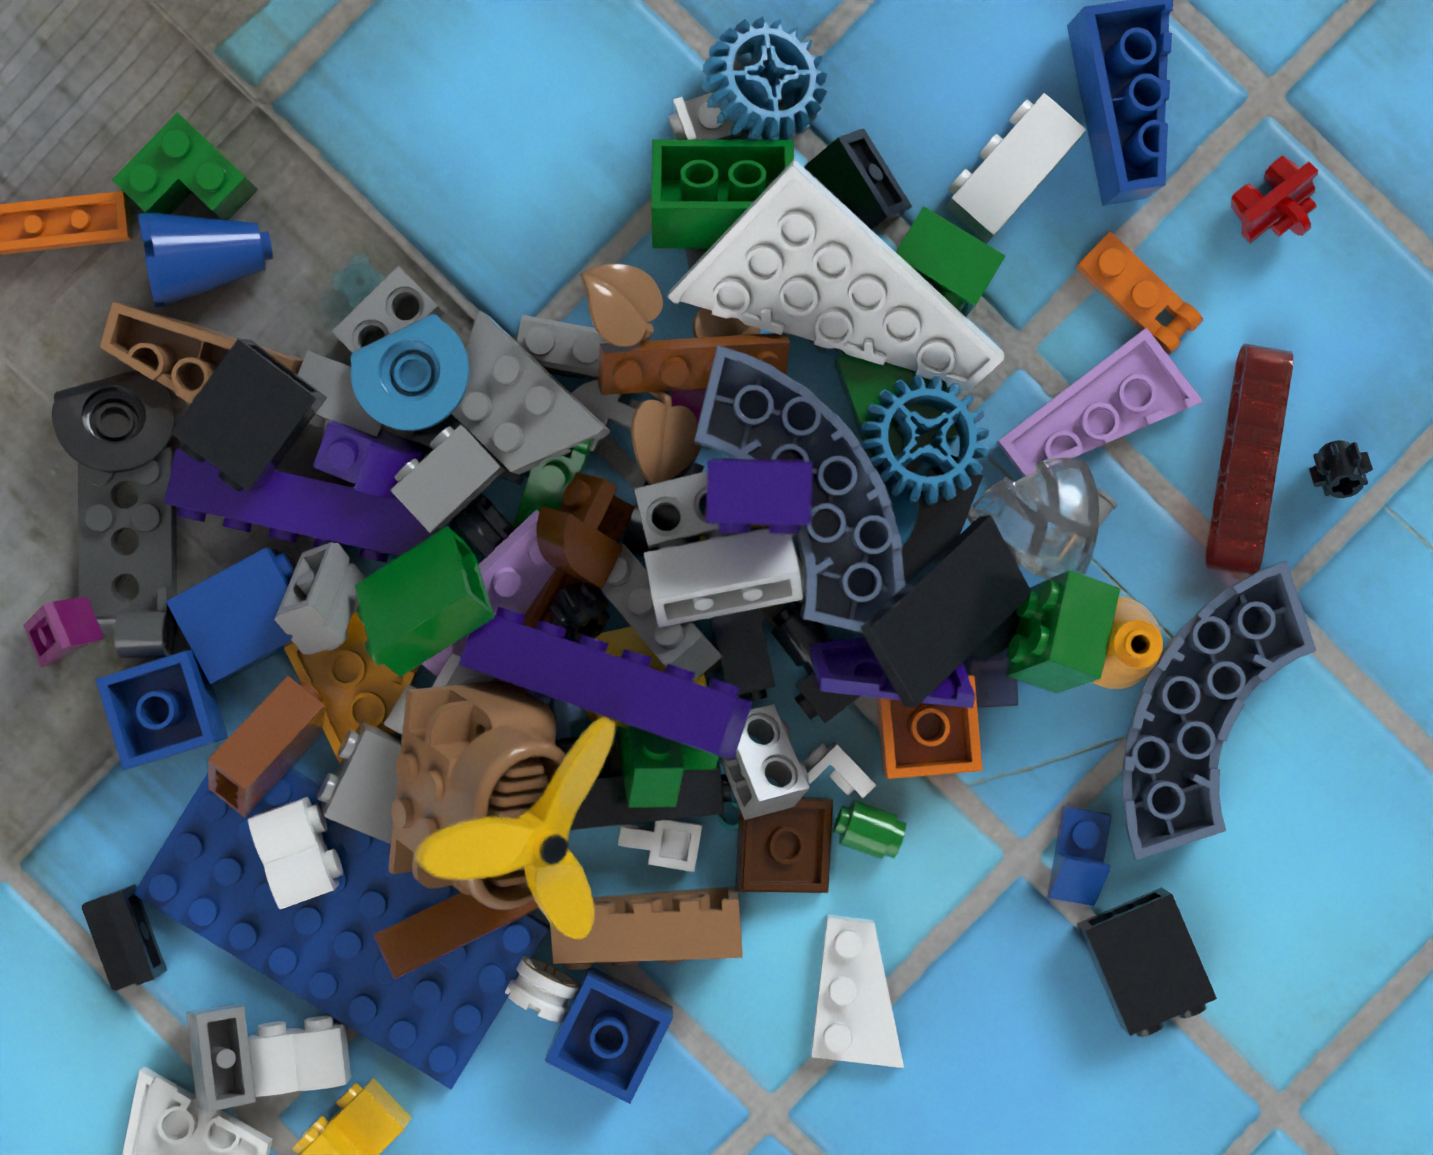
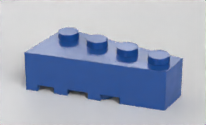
(1124, 91)

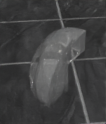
(1046, 516)

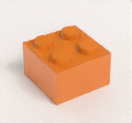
(928, 738)

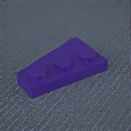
(854, 670)

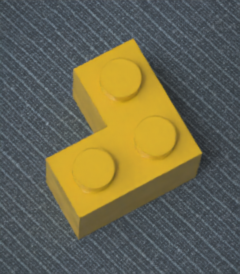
(362, 1126)

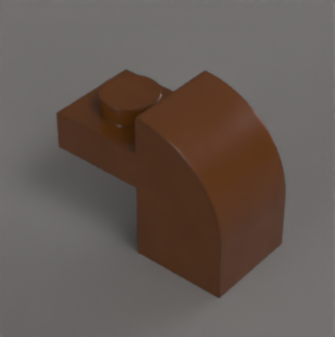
(570, 534)

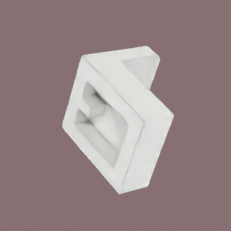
(697, 122)
(846, 773)

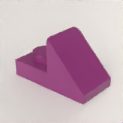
(62, 629)

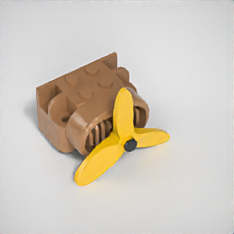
(494, 803)

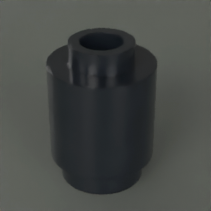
(798, 634)

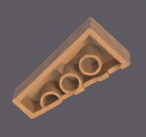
(171, 349)
(656, 928)

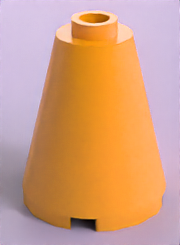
(1132, 646)

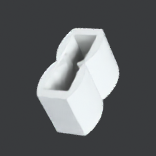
(295, 852)
(299, 1057)

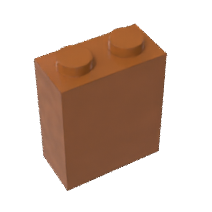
(266, 745)

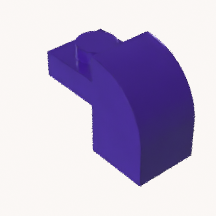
(366, 459)

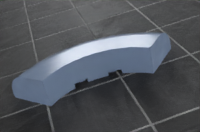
(853, 540)
(1194, 701)

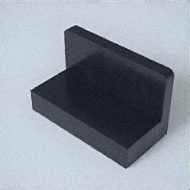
(860, 179)
(124, 938)

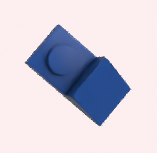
(1079, 856)

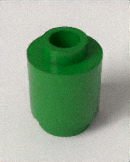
(869, 830)

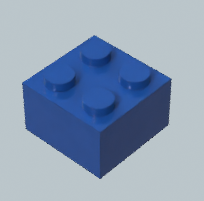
(161, 709)
(609, 1034)

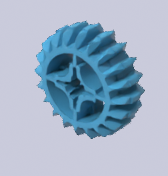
(776, 67)
(939, 456)

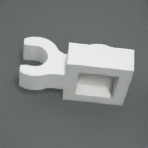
(670, 842)

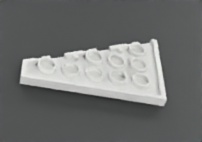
(823, 275)

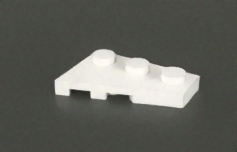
(853, 998)
(169, 1123)

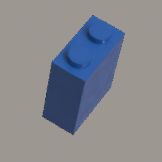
(233, 614)

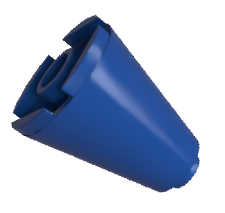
(199, 254)

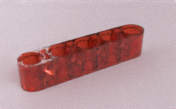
(1249, 459)

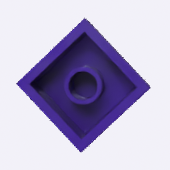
(759, 493)

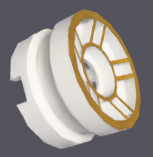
(542, 989)

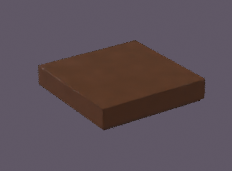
(786, 849)

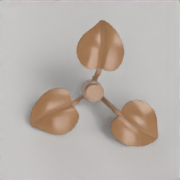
(621, 308)

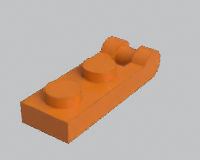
(1138, 291)

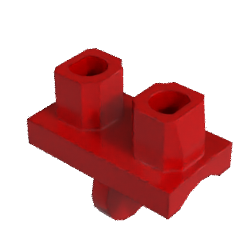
(1281, 208)

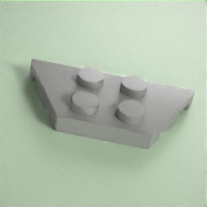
(518, 404)

